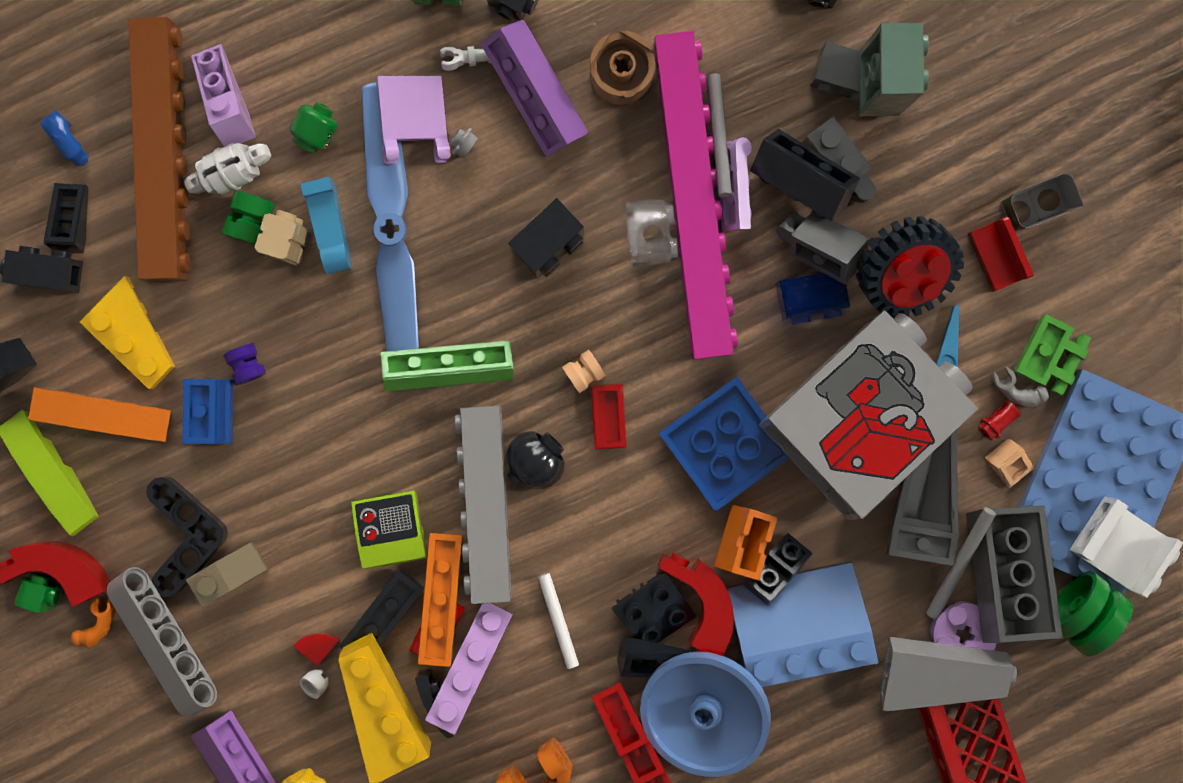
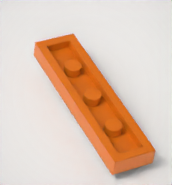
(440, 600)

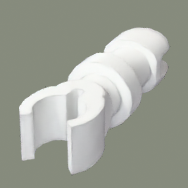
(462, 57)

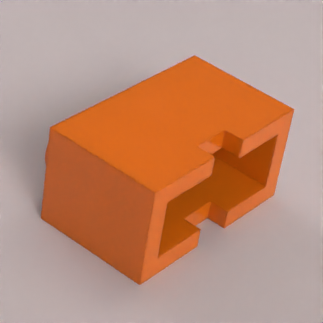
(745, 541)

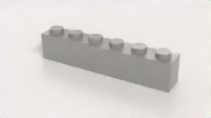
(485, 504)

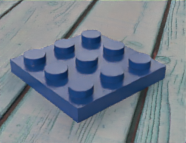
(723, 444)

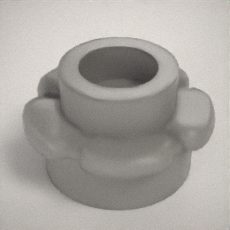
(463, 142)

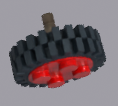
(909, 266)

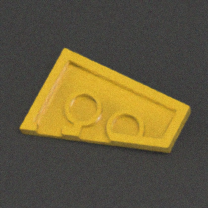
(125, 330)

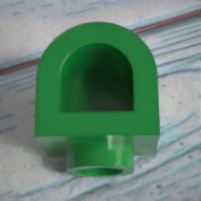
(38, 593)

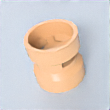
(584, 371)

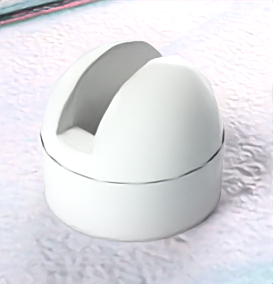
(314, 684)

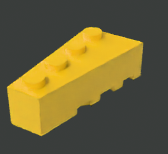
(382, 714)

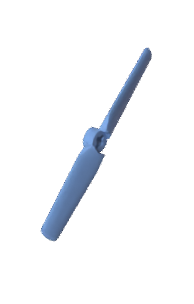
(388, 196)

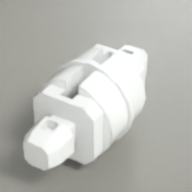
(227, 168)

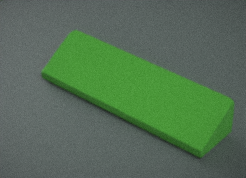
(447, 366)

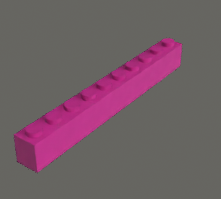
(693, 195)

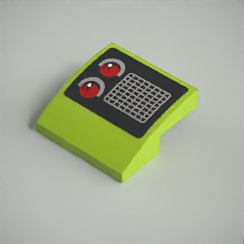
(388, 530)

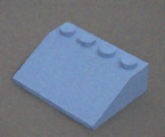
(807, 630)

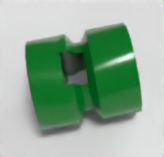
(246, 217)

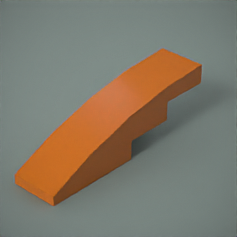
(99, 414)

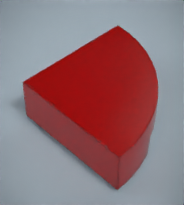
(316, 646)

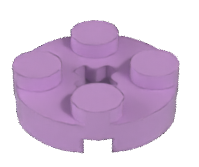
(956, 617)

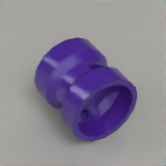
(244, 364)

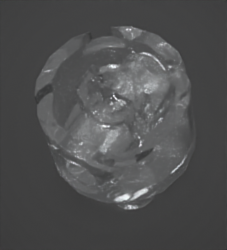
(642, 215)

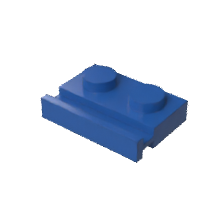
(208, 411)

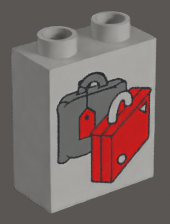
(870, 414)

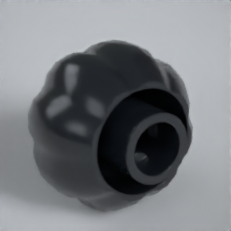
(535, 460)

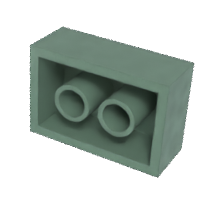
(892, 69)

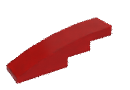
(629, 736)

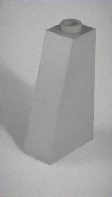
(942, 674)

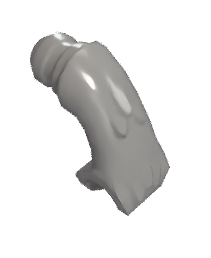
(1025, 398)

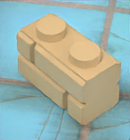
(283, 237)

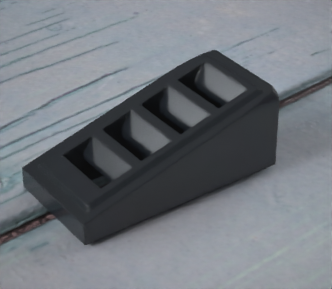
(77, 231)
(640, 657)

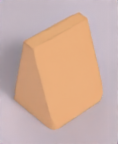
(1009, 462)

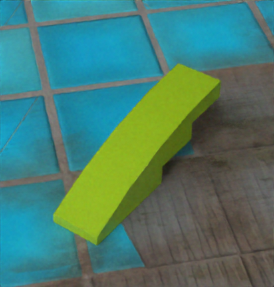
(47, 473)

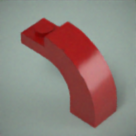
(70, 565)
(717, 616)

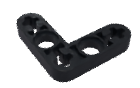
(195, 540)

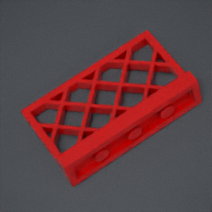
(946, 753)

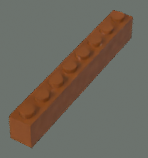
(158, 149)

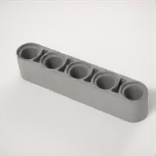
(147, 635)

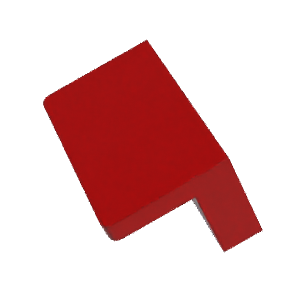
(1000, 254)

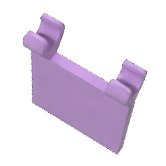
(412, 111)

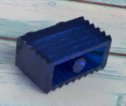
(811, 296)

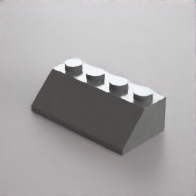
(1015, 577)

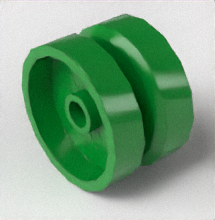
(1092, 613)

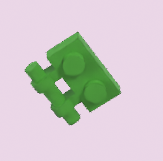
(1044, 351)

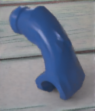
(58, 130)

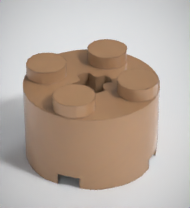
(613, 52)

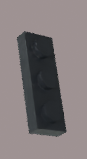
(386, 609)

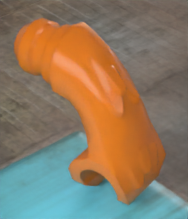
(92, 635)

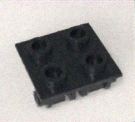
(654, 609)

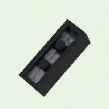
(804, 174)

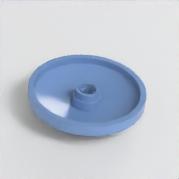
(705, 714)

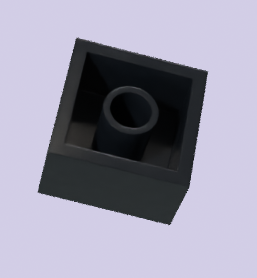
(548, 239)

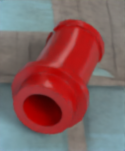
(999, 420)

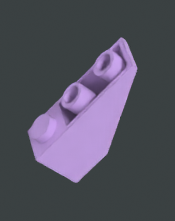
(222, 97)

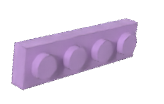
(468, 667)

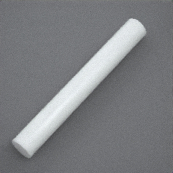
(558, 620)

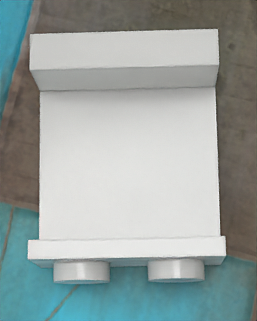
(1126, 547)

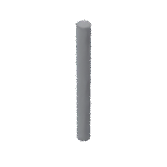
(719, 136)
(961, 562)

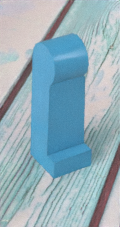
(327, 224)

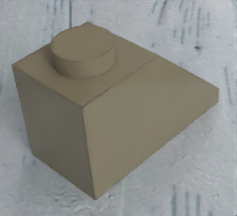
(226, 574)

